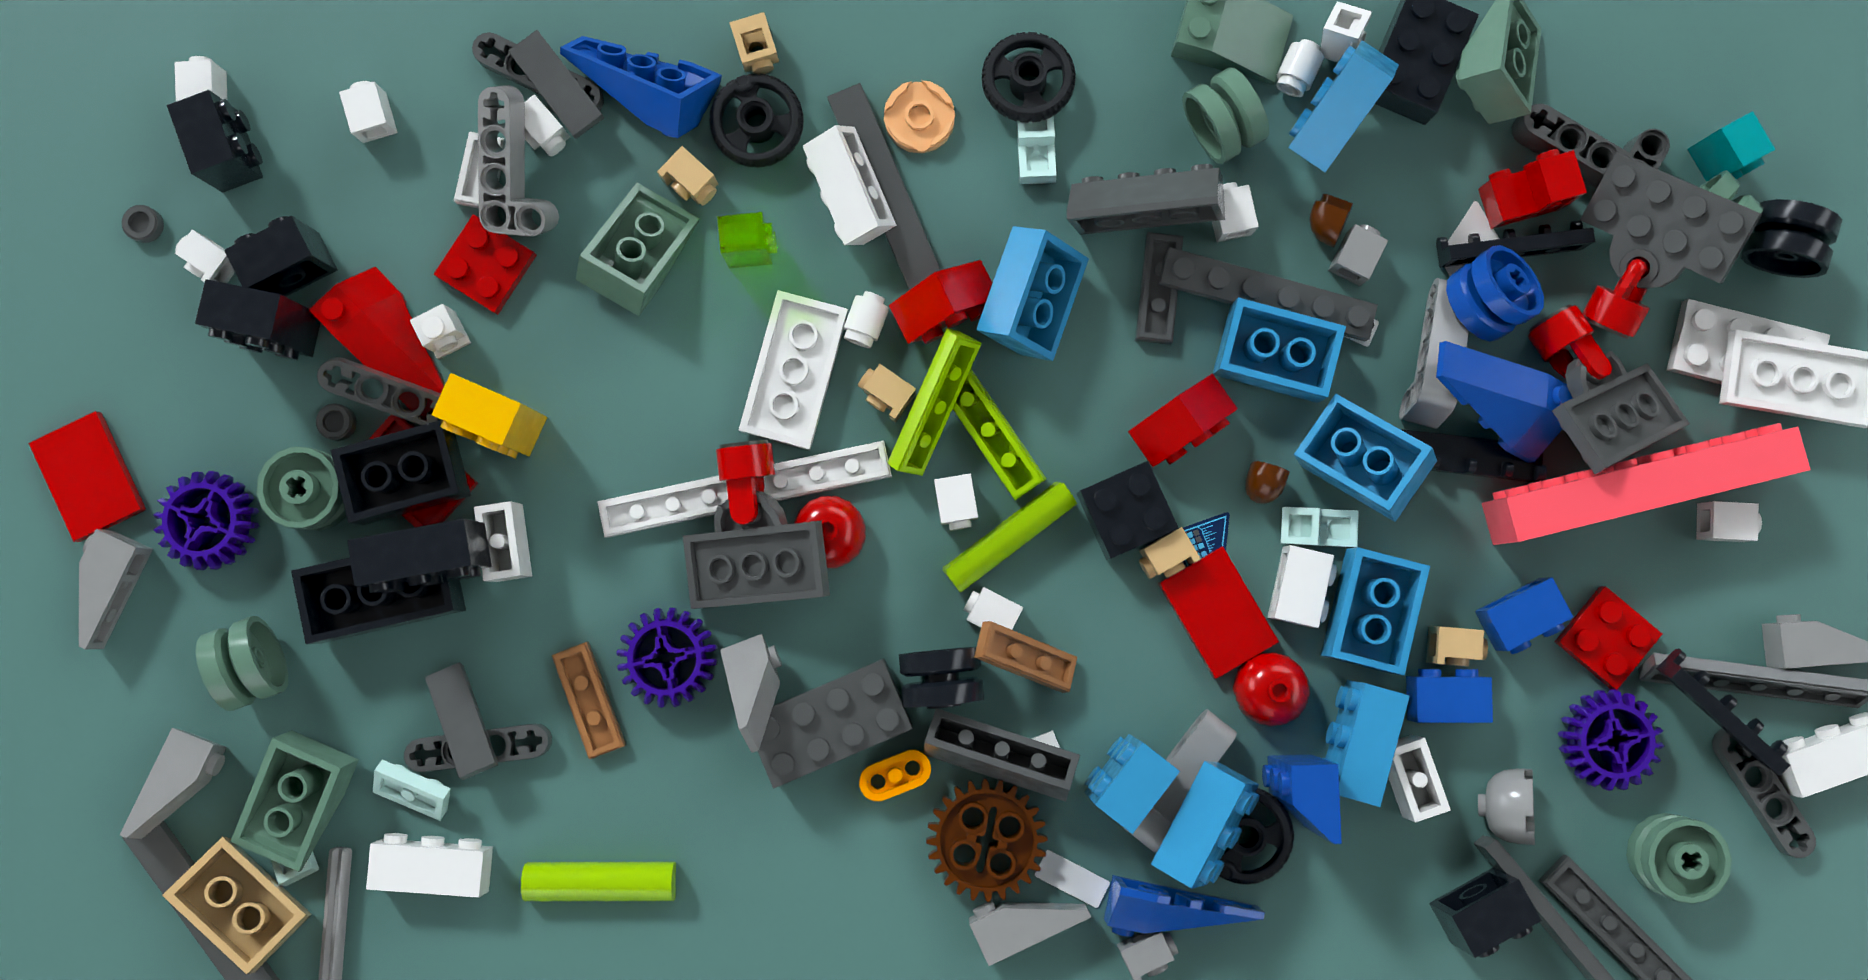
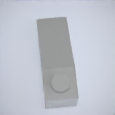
(106, 581)
(1809, 644)
(752, 685)
(178, 774)
(1018, 925)

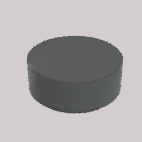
(142, 223)
(336, 422)

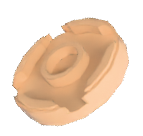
(919, 116)

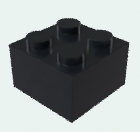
(215, 141)
(281, 257)
(1127, 510)
(1486, 913)

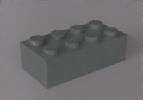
(832, 723)

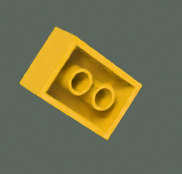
(488, 417)

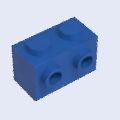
(1524, 615)
(1449, 698)

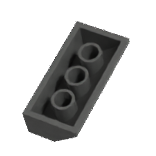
(1147, 200)

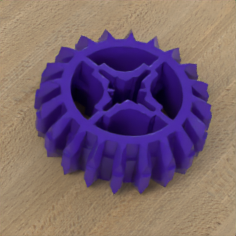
(190, 545)
(670, 674)
(1621, 768)

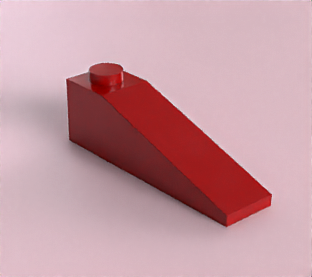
(375, 326)

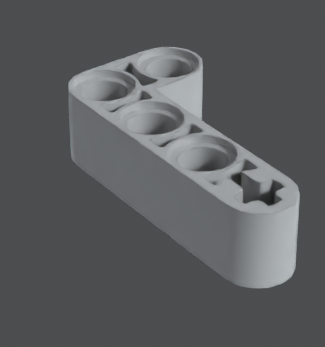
(510, 161)
(1427, 399)
(1204, 741)

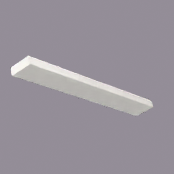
(703, 496)

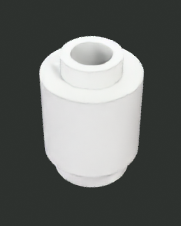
(1299, 68)
(865, 319)

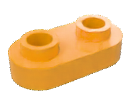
(895, 774)

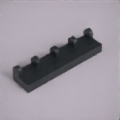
(1525, 246)
(1479, 458)
(1721, 713)

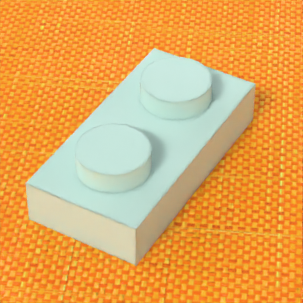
(411, 789)

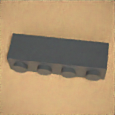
(1001, 754)

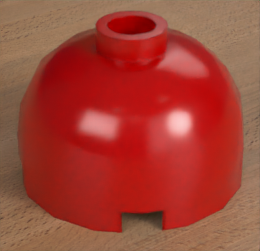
(842, 528)
(1271, 689)

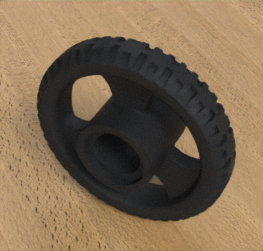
(1034, 106)
(735, 144)
(1278, 834)

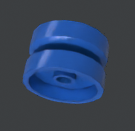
(1495, 293)

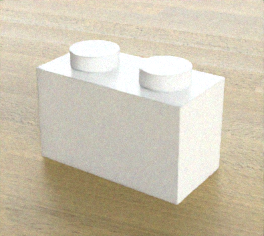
(506, 541)
(1302, 587)
(1416, 780)

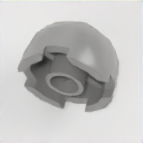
(1510, 806)

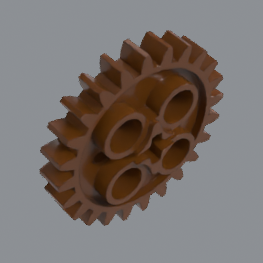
(1018, 846)

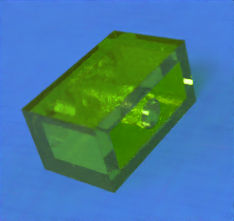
(746, 240)

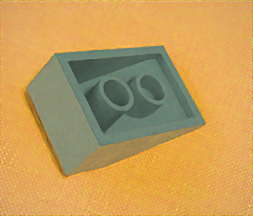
(1234, 35)
(1501, 62)
(635, 249)
(293, 799)

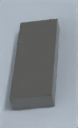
(556, 84)
(1156, 302)
(461, 721)

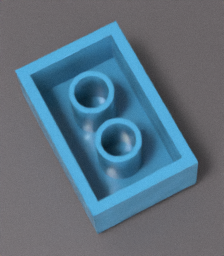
(1341, 104)
(1032, 293)
(1279, 350)
(1366, 457)
(1375, 610)
(1365, 739)
(1130, 782)
(1206, 825)

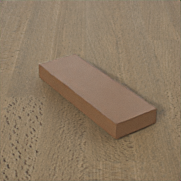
(1025, 657)
(588, 700)

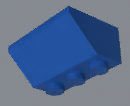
(1308, 791)

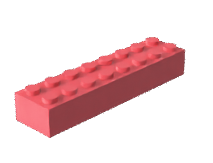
(1645, 483)

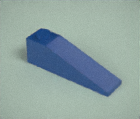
(654, 91)
(1506, 396)
(1158, 908)

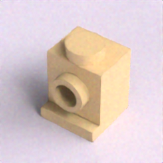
(750, 33)
(689, 177)
(887, 391)
(1167, 554)
(1456, 645)

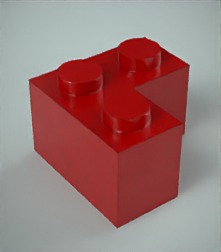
(1537, 190)
(942, 301)
(1185, 419)

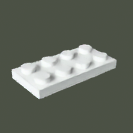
(1703, 337)
(793, 370)
(1796, 378)

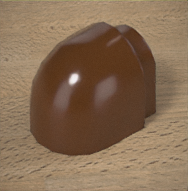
(1329, 218)
(1265, 482)

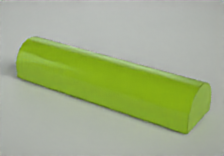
(934, 402)
(996, 438)
(1009, 536)
(598, 881)

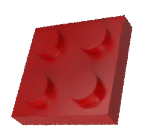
(485, 265)
(1608, 637)

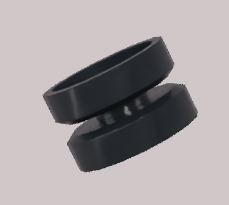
(1792, 239)
(941, 678)

